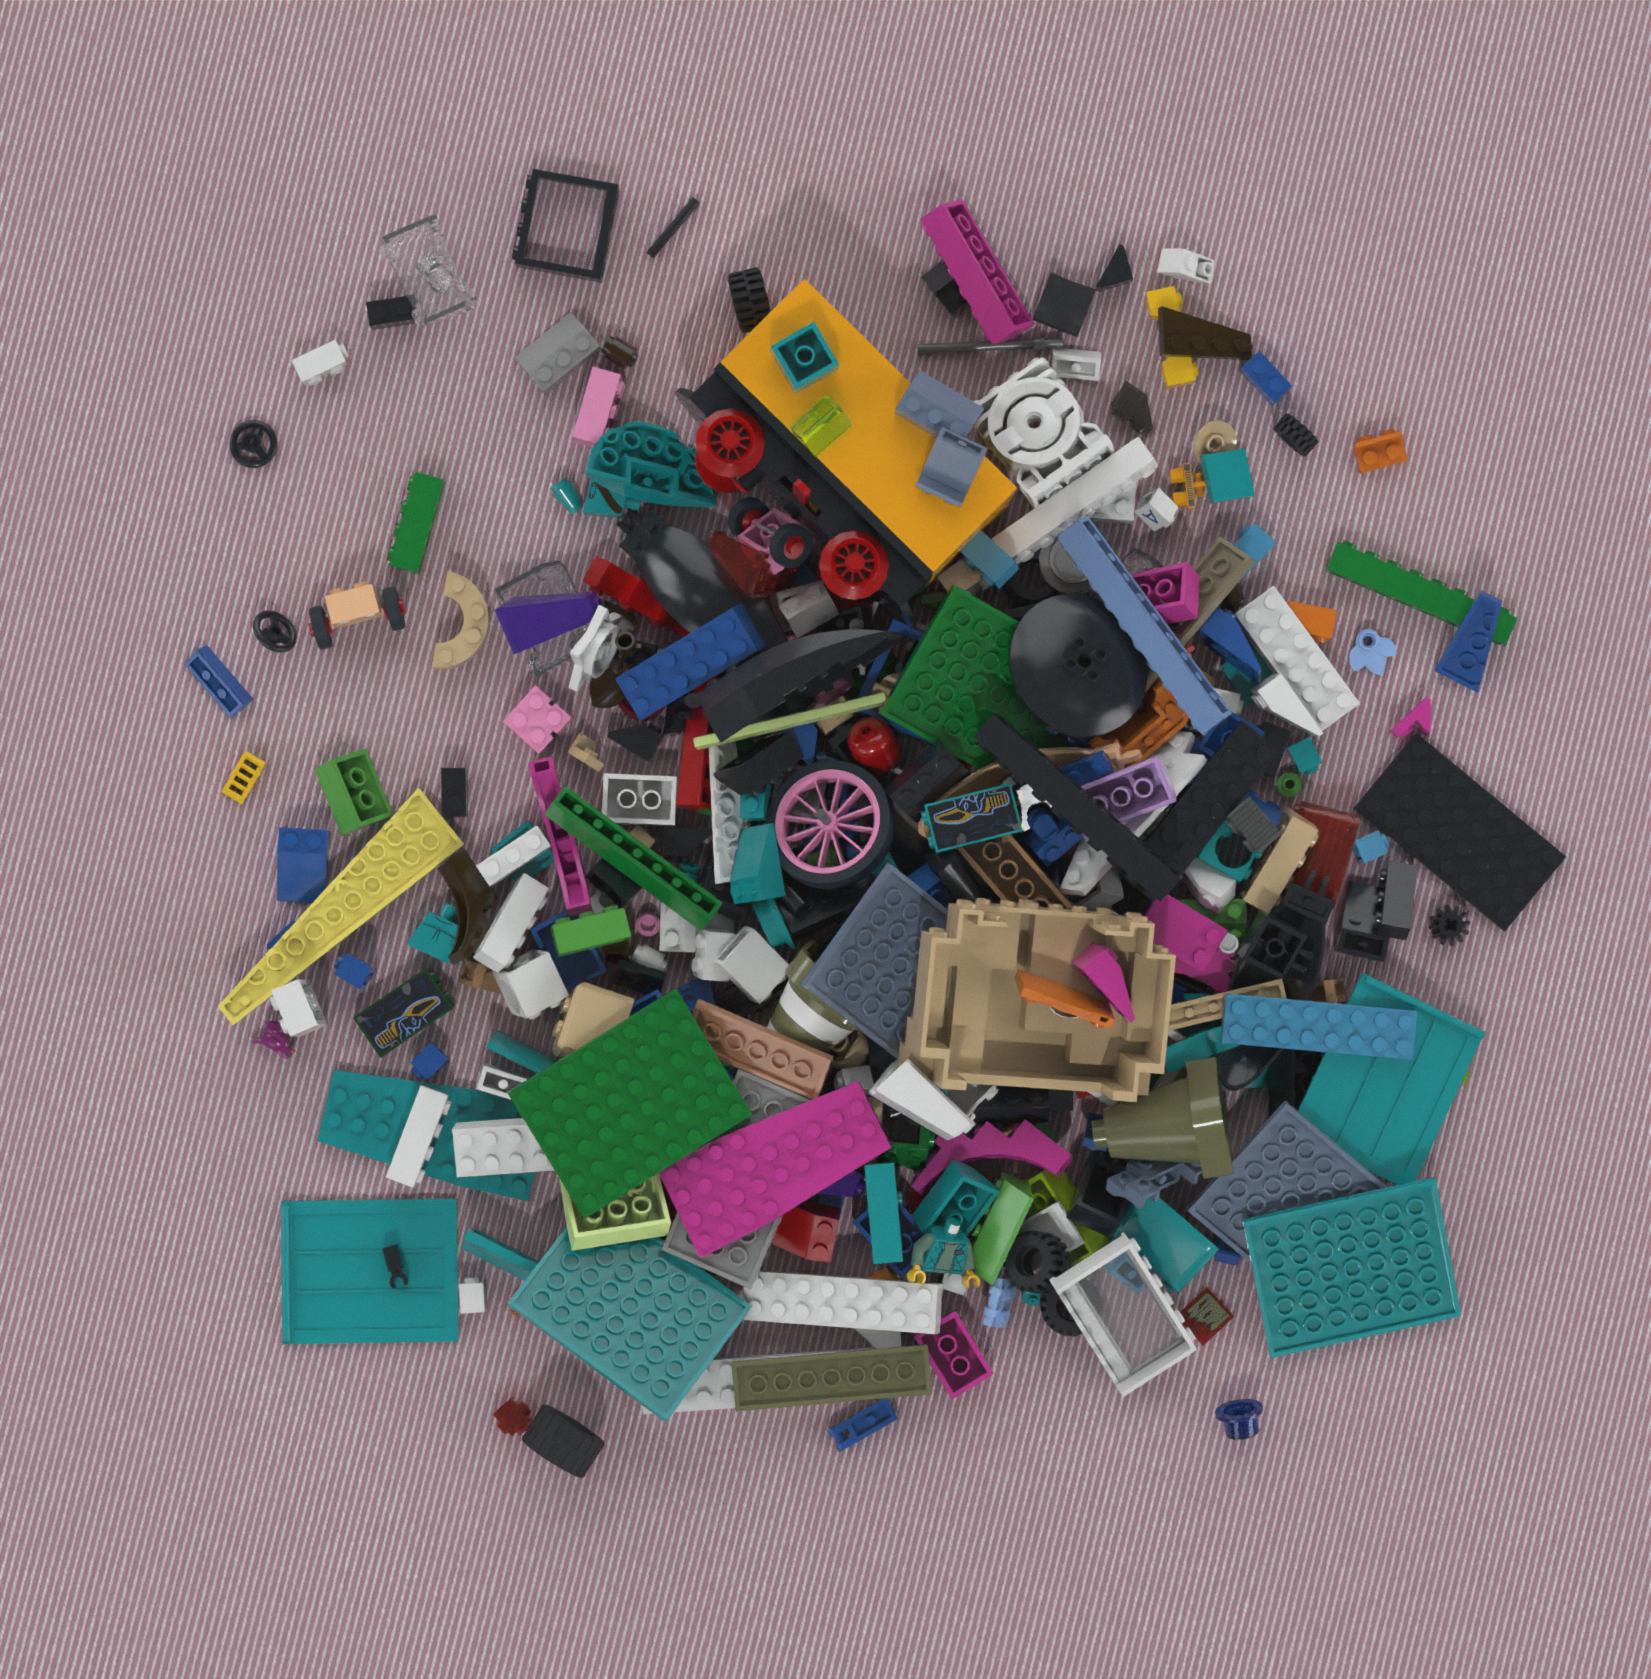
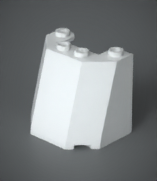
(922, 1101)

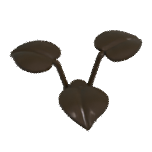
(605, 690)

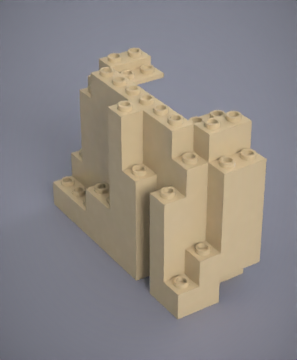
(981, 1031)

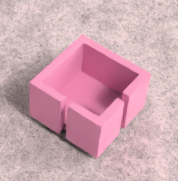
(536, 719)

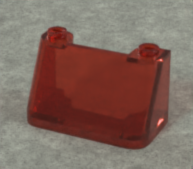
(748, 567)
(1332, 849)

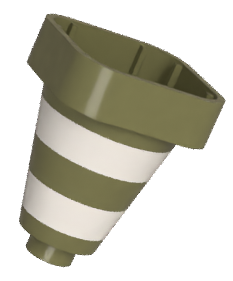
(804, 1015)

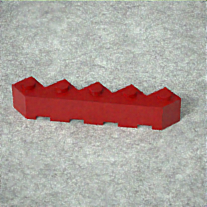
(630, 593)

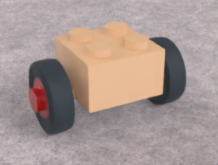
(355, 607)

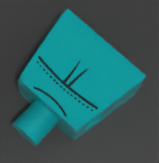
(436, 934)

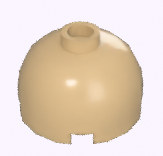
(850, 1051)

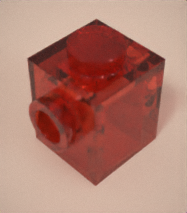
(513, 1417)

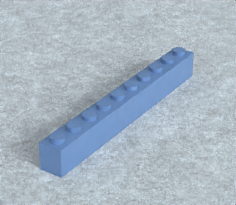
(1144, 625)

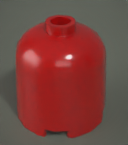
(874, 746)

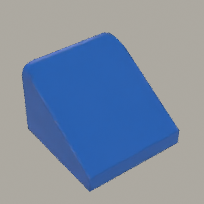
(1226, 1253)

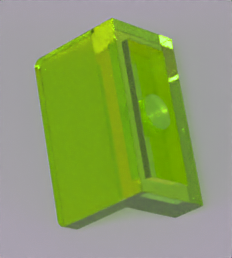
(821, 425)

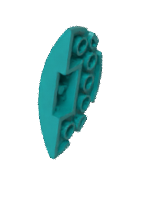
(648, 466)

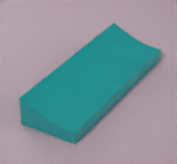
(498, 1254)

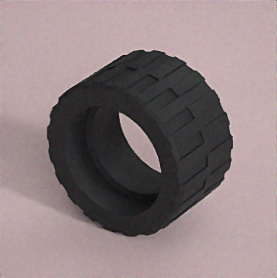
(563, 1441)

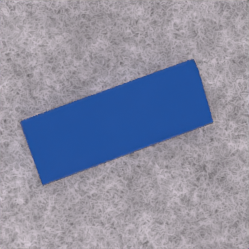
(218, 681)

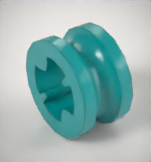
(690, 869)

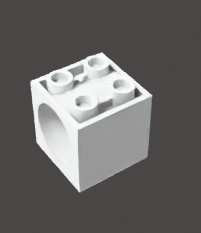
(531, 984)

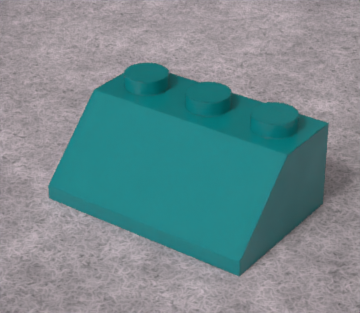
(957, 1194)

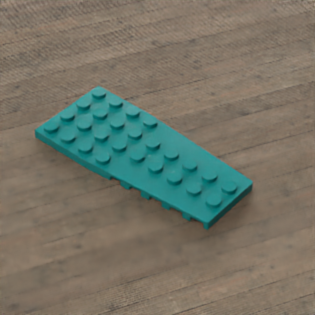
(371, 1112)

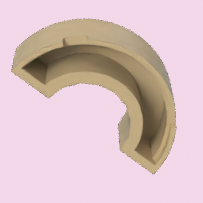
(474, 629)

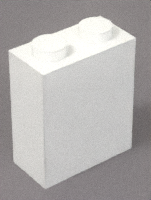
(752, 965)

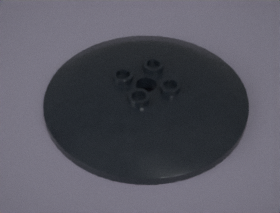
(1052, 682)

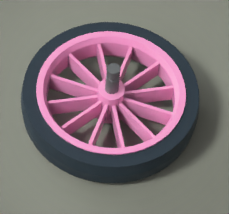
(832, 824)

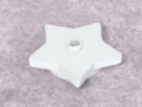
(595, 648)

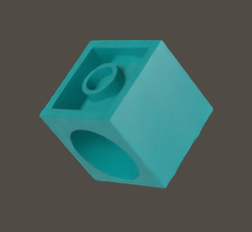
(1210, 856)

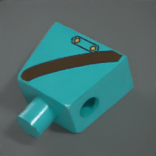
(607, 503)

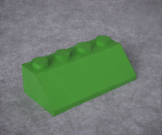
(999, 1226)

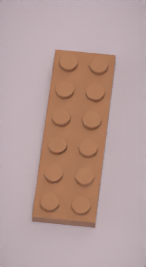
(763, 1051)

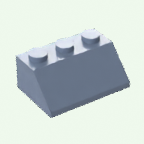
(934, 405)

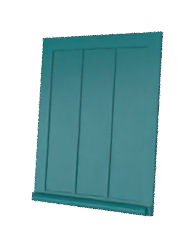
(1392, 1107)
(339, 1279)

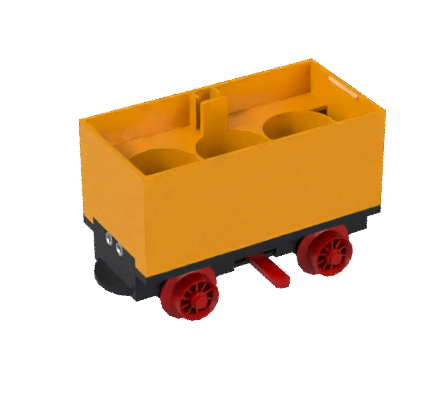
(860, 493)

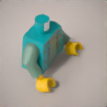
(943, 1251)

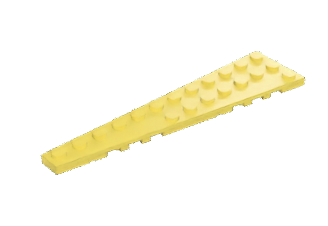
(384, 869)

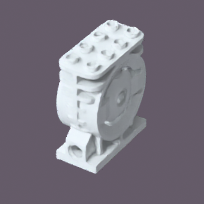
(1047, 402)

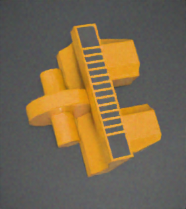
(1184, 476)

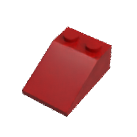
(809, 1231)

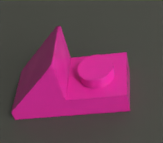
(1419, 715)

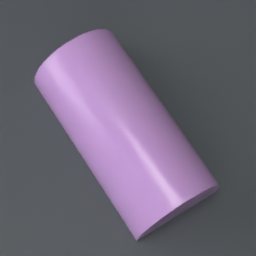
(1134, 789)

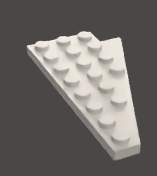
(1088, 864)

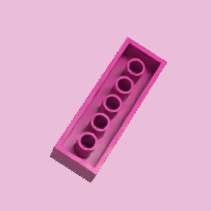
(977, 271)

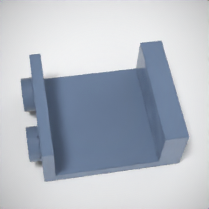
(951, 467)

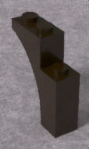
(472, 900)

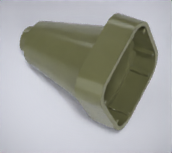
(1173, 1123)

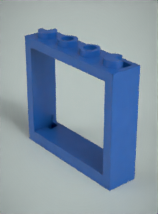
(896, 626)

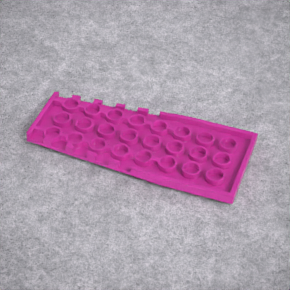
(772, 1166)

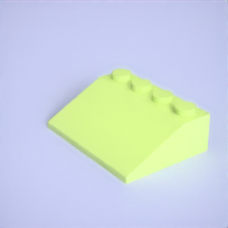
(632, 1217)

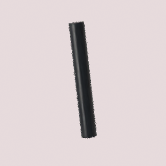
(673, 227)

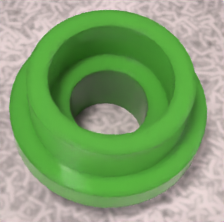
(1282, 788)

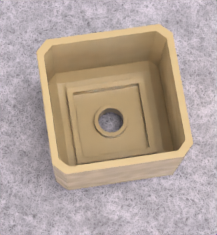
(587, 1015)

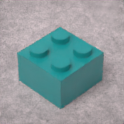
(804, 357)

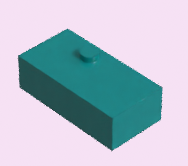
(883, 1212)

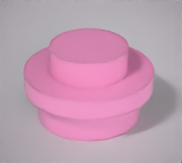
(648, 924)

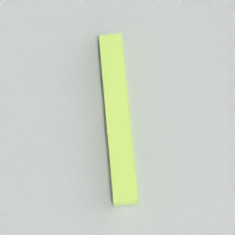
(795, 720)

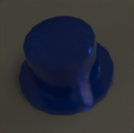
(1240, 1418)

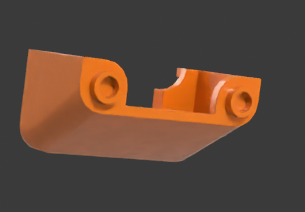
(1146, 729)

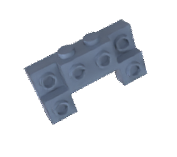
(1147, 1177)

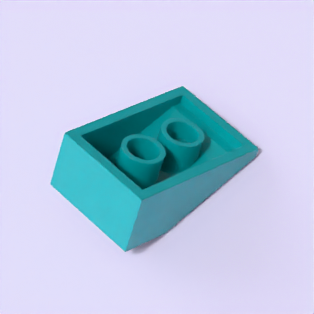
(757, 866)

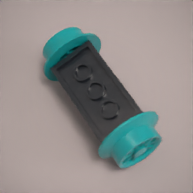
(822, 910)

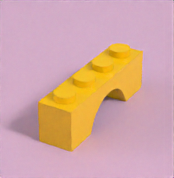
(1175, 370)

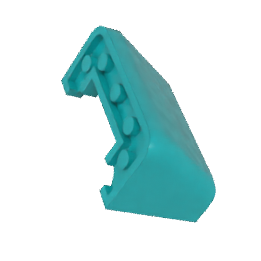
(1167, 1241)

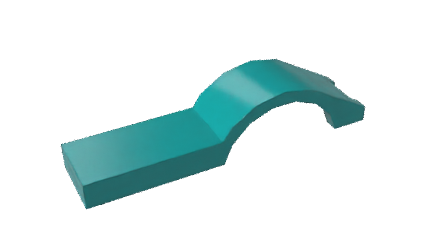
(1195, 1047)

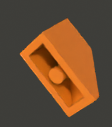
(1316, 620)

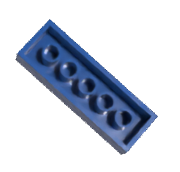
(691, 661)

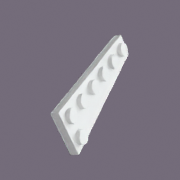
(725, 814)

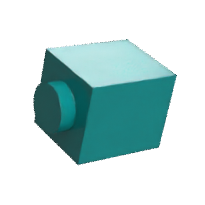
(1304, 757)

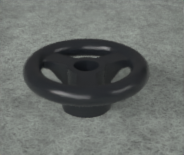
(244, 445)
(273, 634)

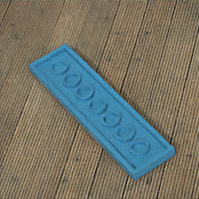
(1318, 1026)

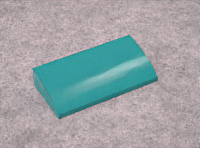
(519, 1052)

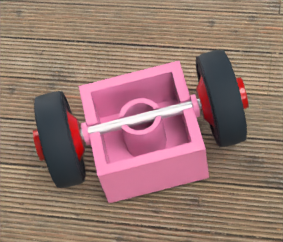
(771, 532)

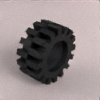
(1295, 435)

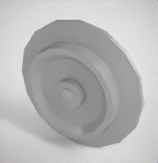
(1060, 570)

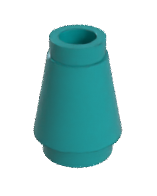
(567, 495)

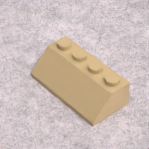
(1278, 862)

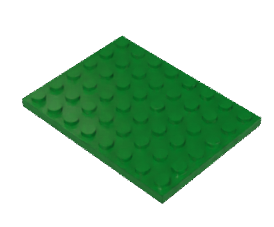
(962, 679)
(629, 1103)

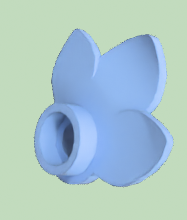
(1371, 656)

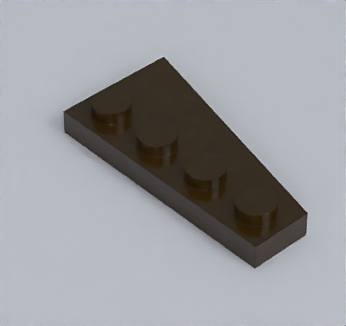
(1197, 338)

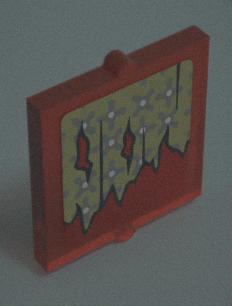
(1205, 1316)

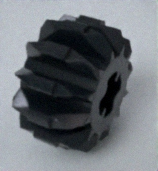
(1458, 927)

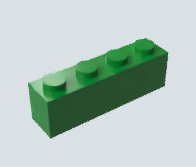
(417, 522)

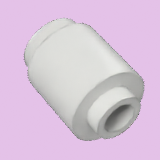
(649, 957)

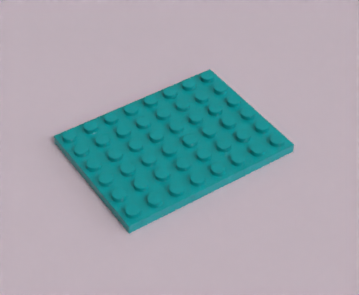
(1352, 1267)
(632, 1315)

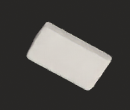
(1076, 363)

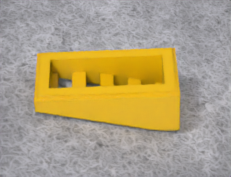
(251, 782)

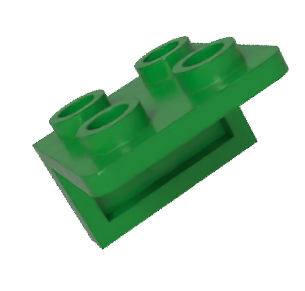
(910, 1155)

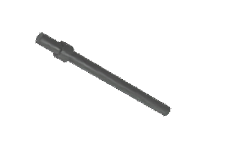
(1037, 344)

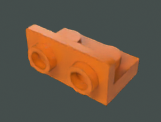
(1379, 451)

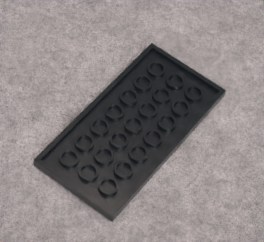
(1460, 832)

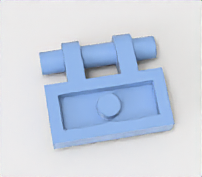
(998, 1308)

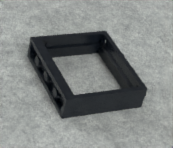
(605, 232)

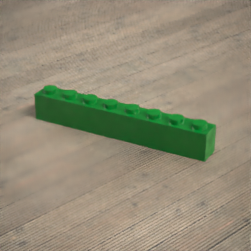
(1410, 588)
(633, 858)

